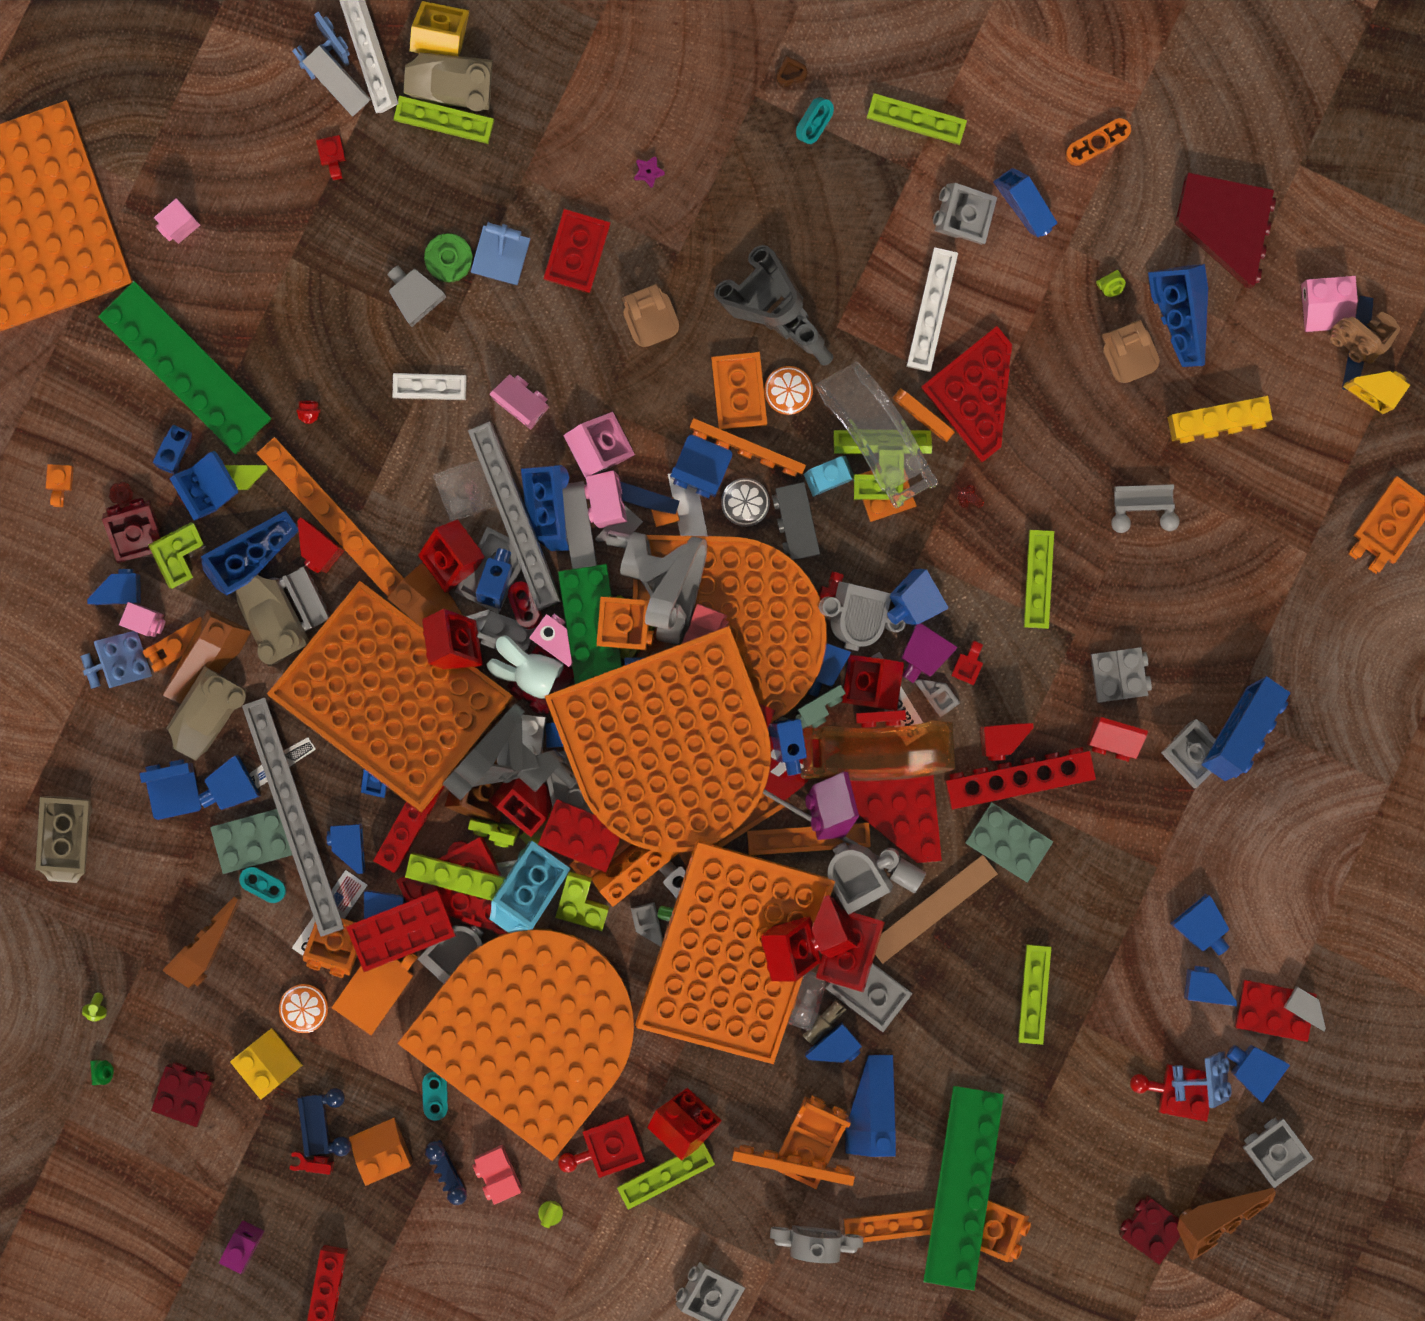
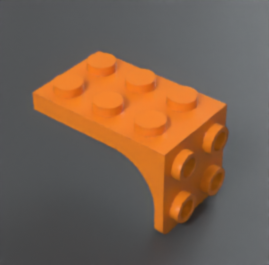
(814, 1135)

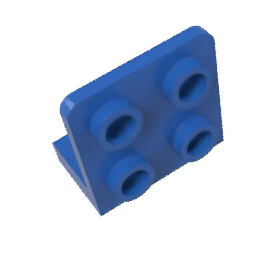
(701, 466)
(205, 486)
(172, 789)

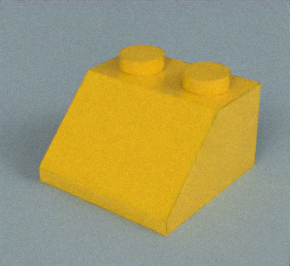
(438, 29)
(1379, 390)
(266, 1063)

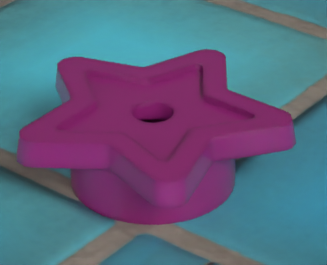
(649, 178)

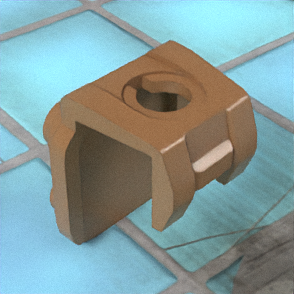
(650, 316)
(1363, 342)
(1130, 352)

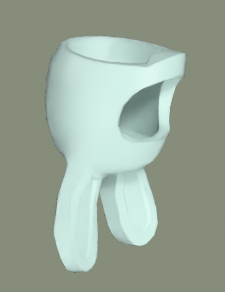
(532, 672)

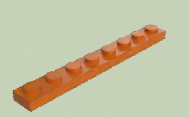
(330, 516)

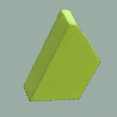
(246, 475)

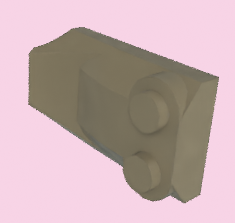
(450, 80)
(271, 620)
(204, 712)
(63, 837)

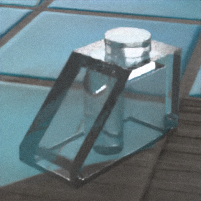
(807, 1002)

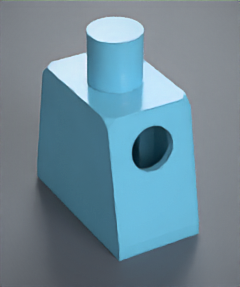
(829, 475)

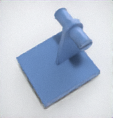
(332, 42)
(500, 253)
(119, 658)
(1216, 1080)

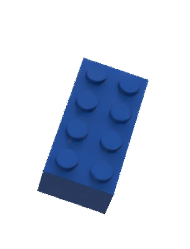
(1246, 729)

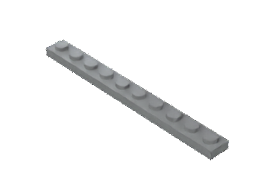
(293, 817)

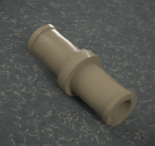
(824, 1022)

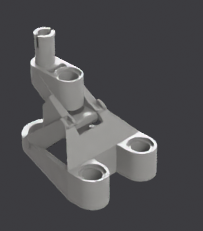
(669, 581)

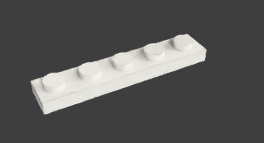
(369, 54)
(932, 309)

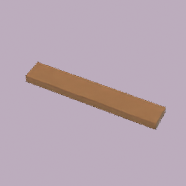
(934, 907)

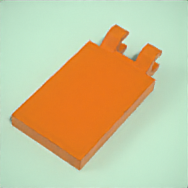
(1390, 524)
(373, 993)

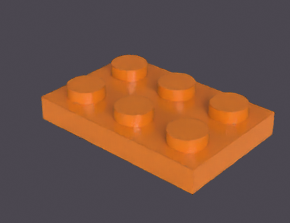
(739, 391)

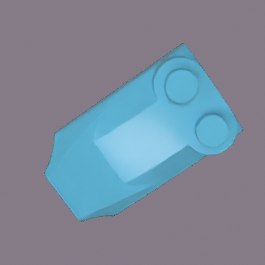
(527, 889)

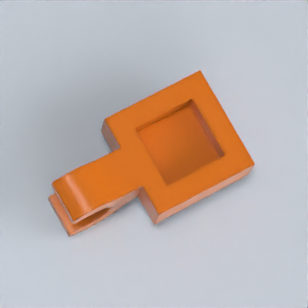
(59, 479)

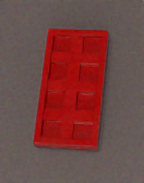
(401, 931)

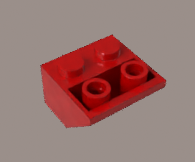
(523, 805)
(683, 1123)

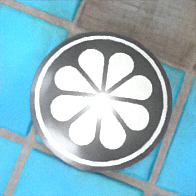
(745, 502)

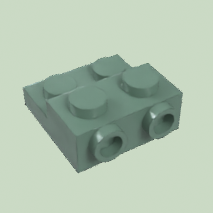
(814, 712)

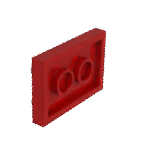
(577, 251)
(579, 836)
(853, 966)
(1263, 1011)

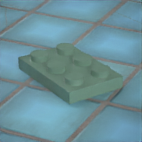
(250, 841)
(1009, 842)

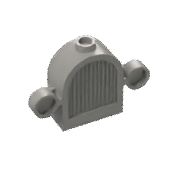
(858, 615)
(860, 874)
(448, 954)
(816, 1244)

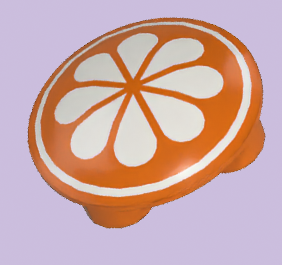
(788, 390)
(303, 1008)

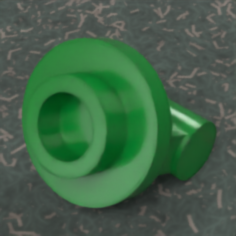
(101, 1072)

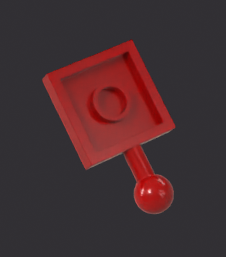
(1196, 1103)
(610, 1146)

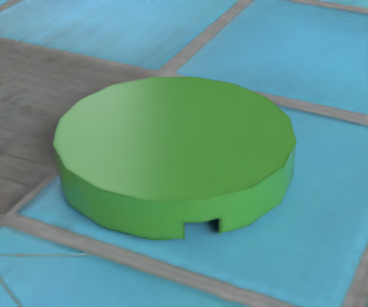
(448, 257)

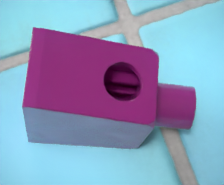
(925, 652)
(241, 1247)

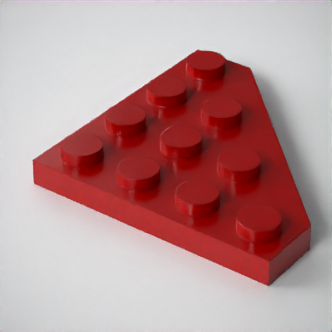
(974, 393)
(903, 813)
(461, 905)

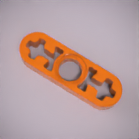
(1110, 127)
(923, 415)

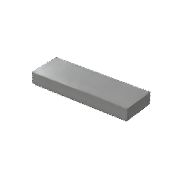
(336, 80)

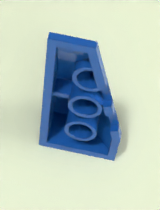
(1183, 303)
(246, 555)
(873, 1111)

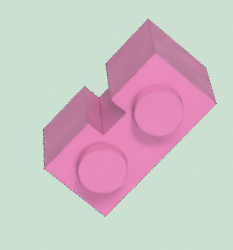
(176, 221)
(605, 499)
(142, 620)

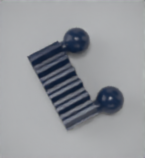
(315, 1127)
(438, 1155)

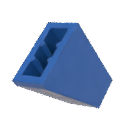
(1026, 202)

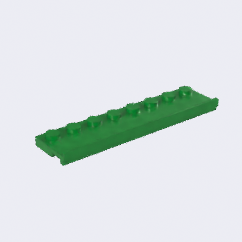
(185, 368)
(963, 1188)

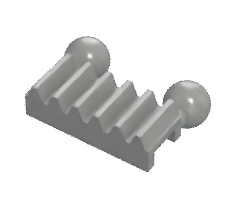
(1144, 499)
(305, 597)

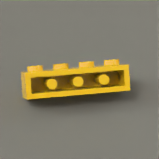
(1220, 418)

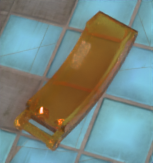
(880, 752)

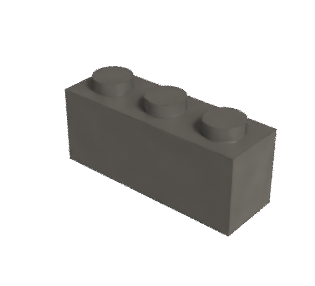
(796, 521)

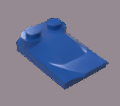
(545, 504)

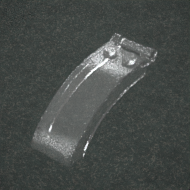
(877, 431)

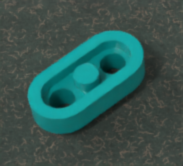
(814, 120)
(263, 886)
(435, 1096)

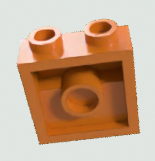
(623, 624)
(331, 951)
(1003, 1232)

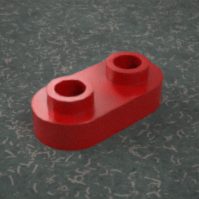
(524, 606)

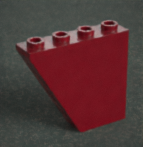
(1227, 222)

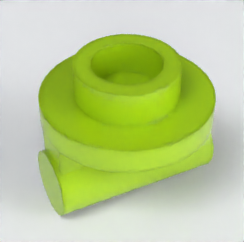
(1111, 284)
(94, 1011)
(550, 1213)

